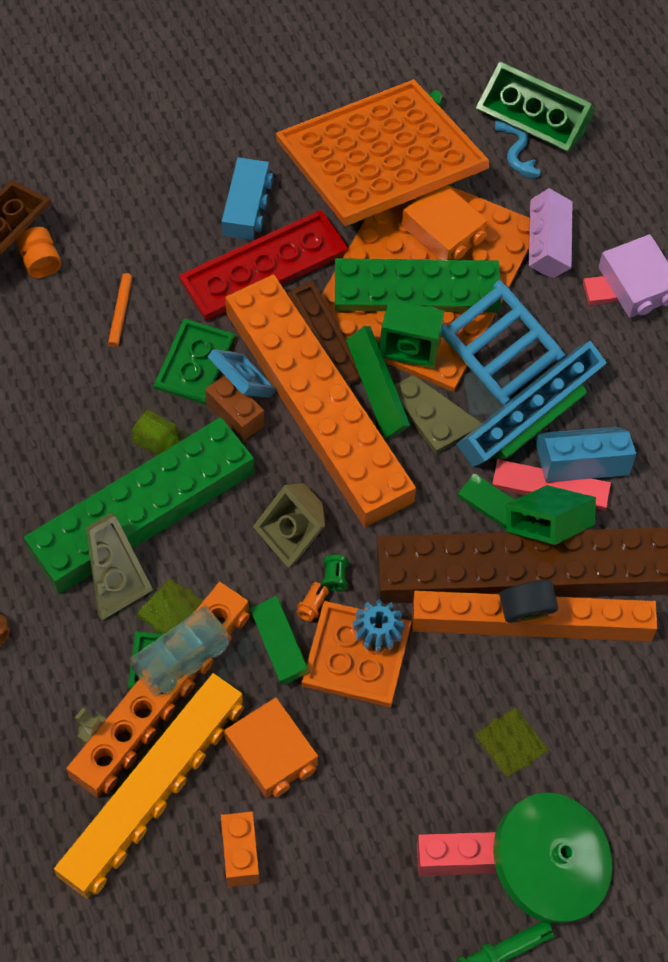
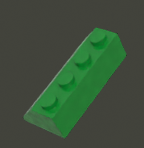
(535, 107)

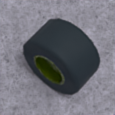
(528, 601)

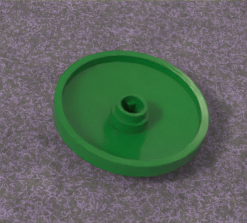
(552, 858)

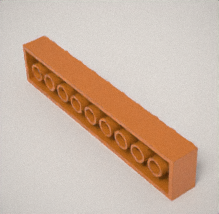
(320, 401)

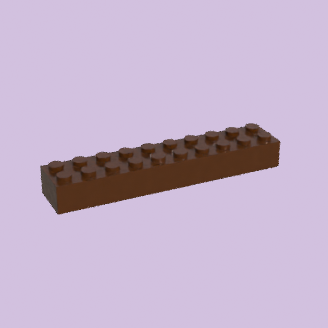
(487, 563)

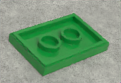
(187, 366)

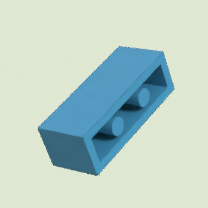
(246, 199)

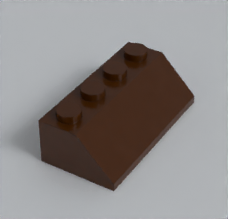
(18, 210)

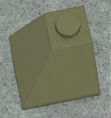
(291, 522)

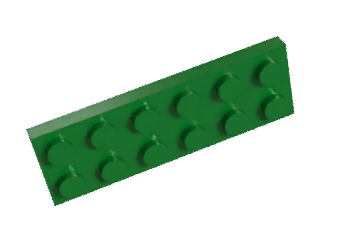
(434, 283)

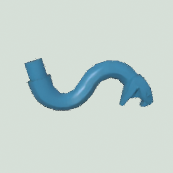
(525, 169)

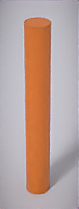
(120, 310)

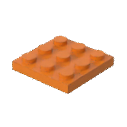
(345, 667)

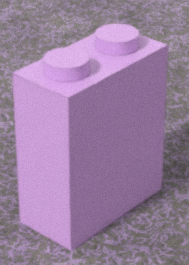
(637, 275)

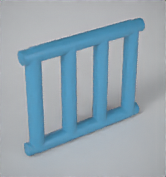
(485, 373)

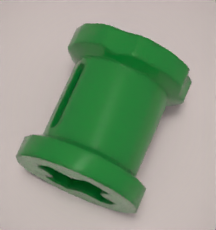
(335, 573)

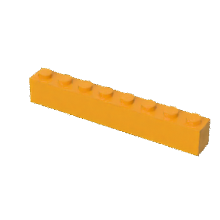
(149, 786)

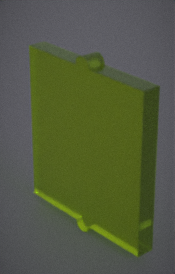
(169, 607)
(511, 742)

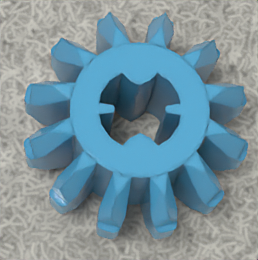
(378, 615)

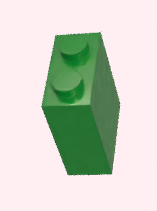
(550, 514)

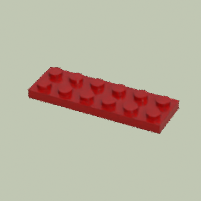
(284, 252)

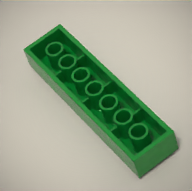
(143, 501)

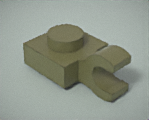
(88, 725)

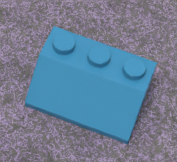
(585, 453)

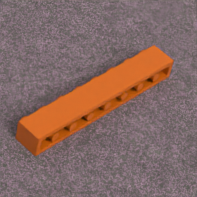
(574, 619)

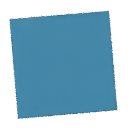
(242, 373)

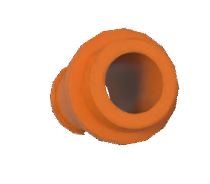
(309, 607)

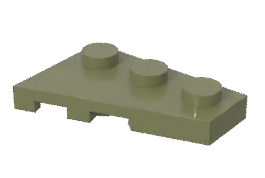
(433, 414)
(114, 567)

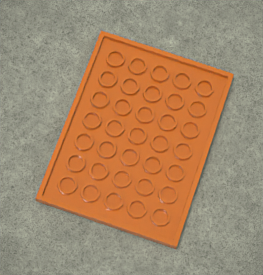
(386, 238)

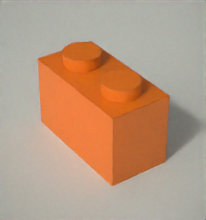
(240, 849)

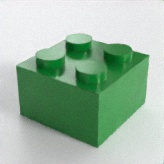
(411, 333)

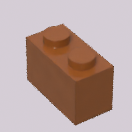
(237, 410)

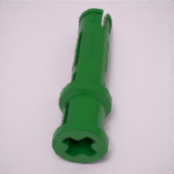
(512, 946)

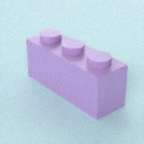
(550, 233)

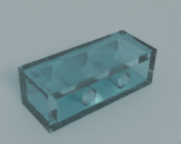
(180, 651)

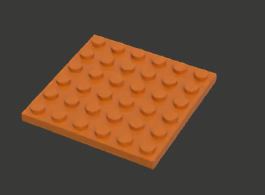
(381, 152)

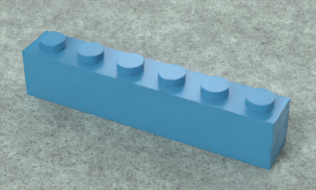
(531, 404)

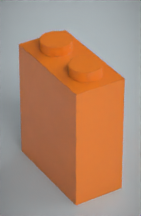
(445, 223)
(271, 748)

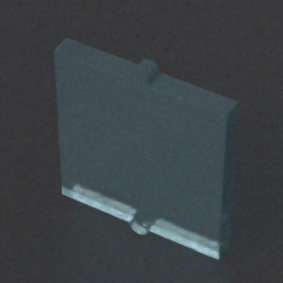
(479, 398)

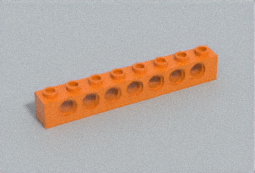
(98, 779)

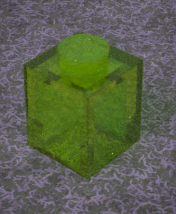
(154, 433)

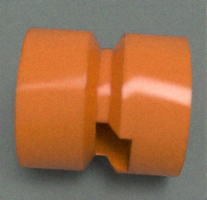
(38, 252)

